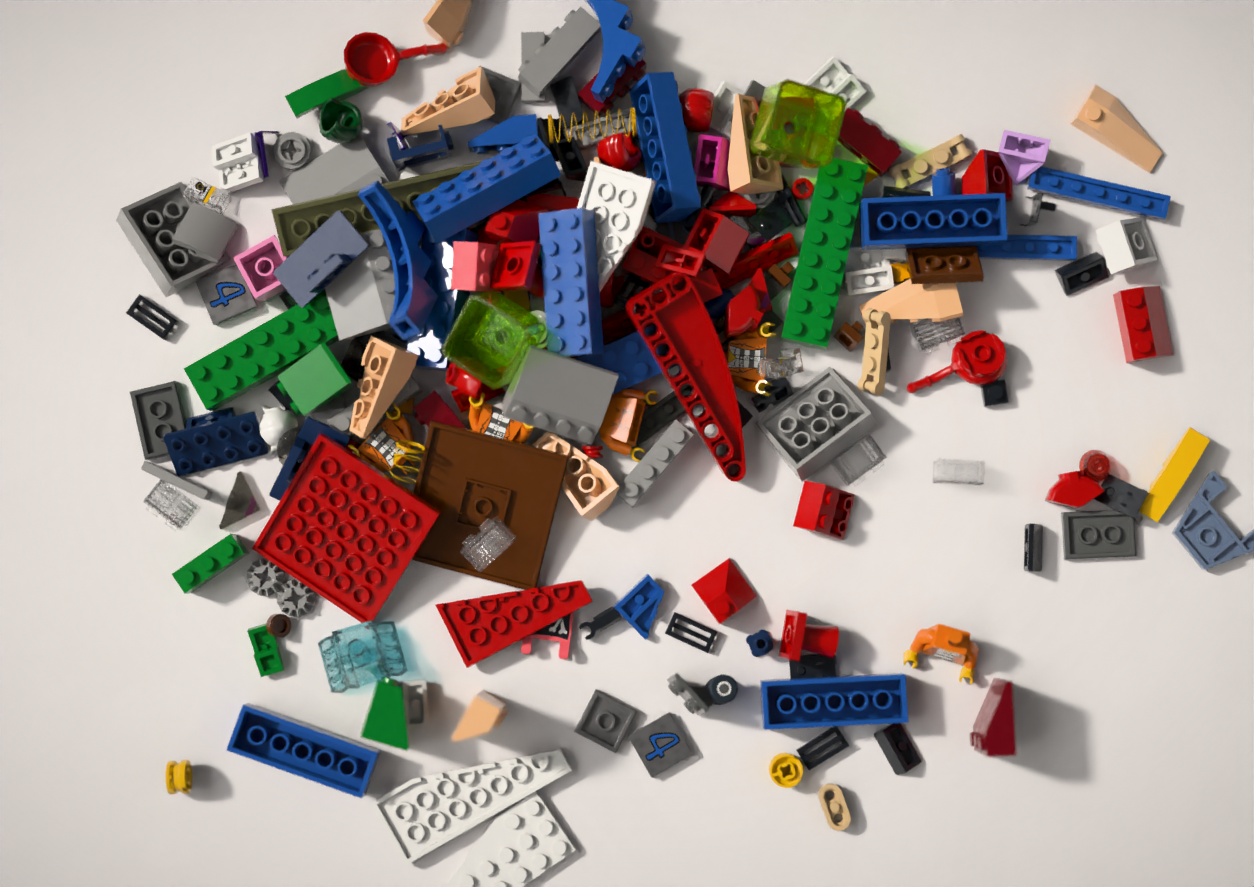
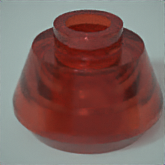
(1090, 468)

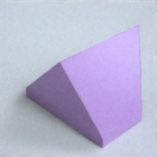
(1022, 154)

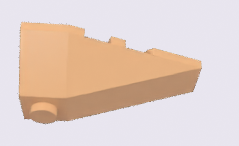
(448, 20)
(461, 105)
(1114, 127)
(749, 171)
(917, 302)
(384, 376)
(585, 480)

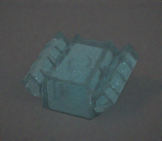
(362, 655)

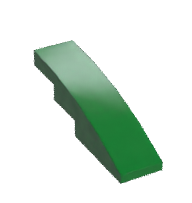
(314, 95)

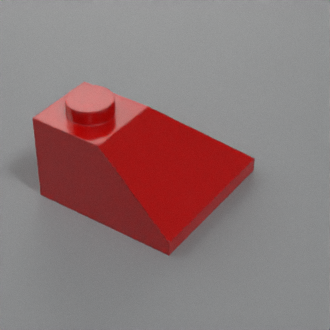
(987, 176)
(515, 222)
(724, 591)

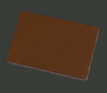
(944, 265)

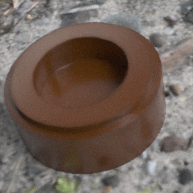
(278, 625)

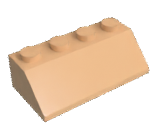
(481, 716)

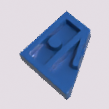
(641, 605)

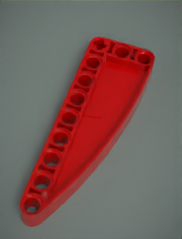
(695, 347)

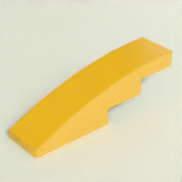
(1174, 473)

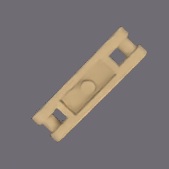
(927, 162)
(875, 351)

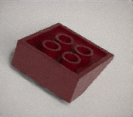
(995, 725)

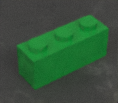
(210, 563)

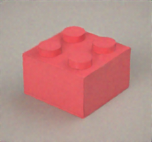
(473, 266)

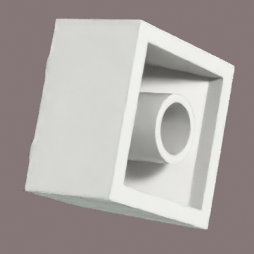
(1126, 245)

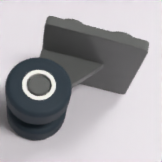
(717, 691)

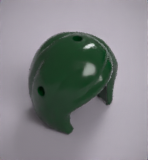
(336, 121)

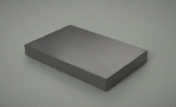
(157, 412)
(1097, 534)

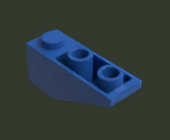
(505, 134)

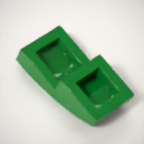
(266, 650)

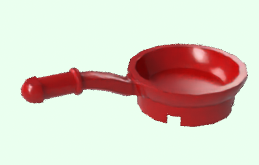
(374, 59)
(976, 359)

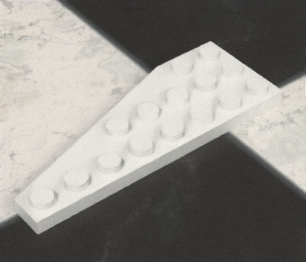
(619, 209)
(447, 803)
(515, 848)

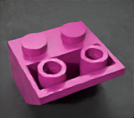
(712, 162)

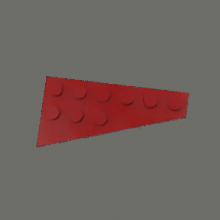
(499, 620)

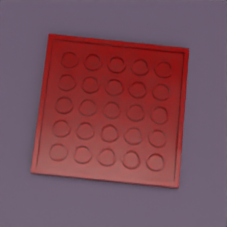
(346, 529)

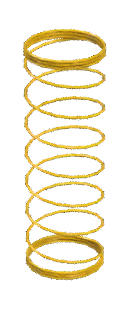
(632, 114)
(406, 442)

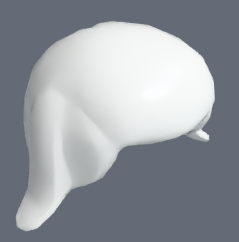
(275, 424)

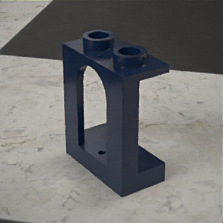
(421, 154)

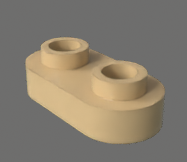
(834, 806)

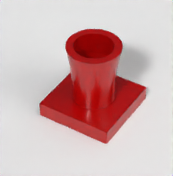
(518, 268)
(802, 636)

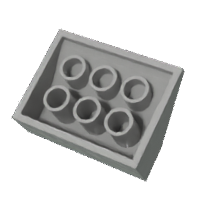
(335, 172)
(150, 230)
(364, 292)
(559, 394)
(816, 423)

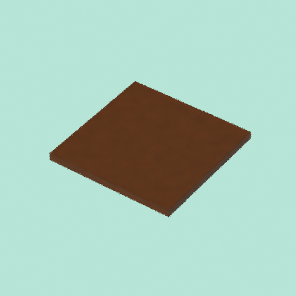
(485, 477)

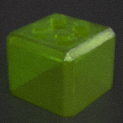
(816, 124)
(475, 341)

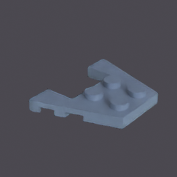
(1206, 533)

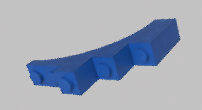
(618, 45)
(410, 264)

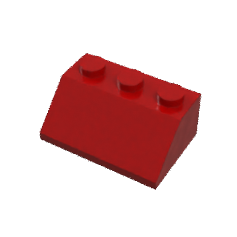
(1143, 323)

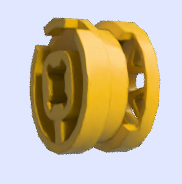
(785, 770)
(179, 777)

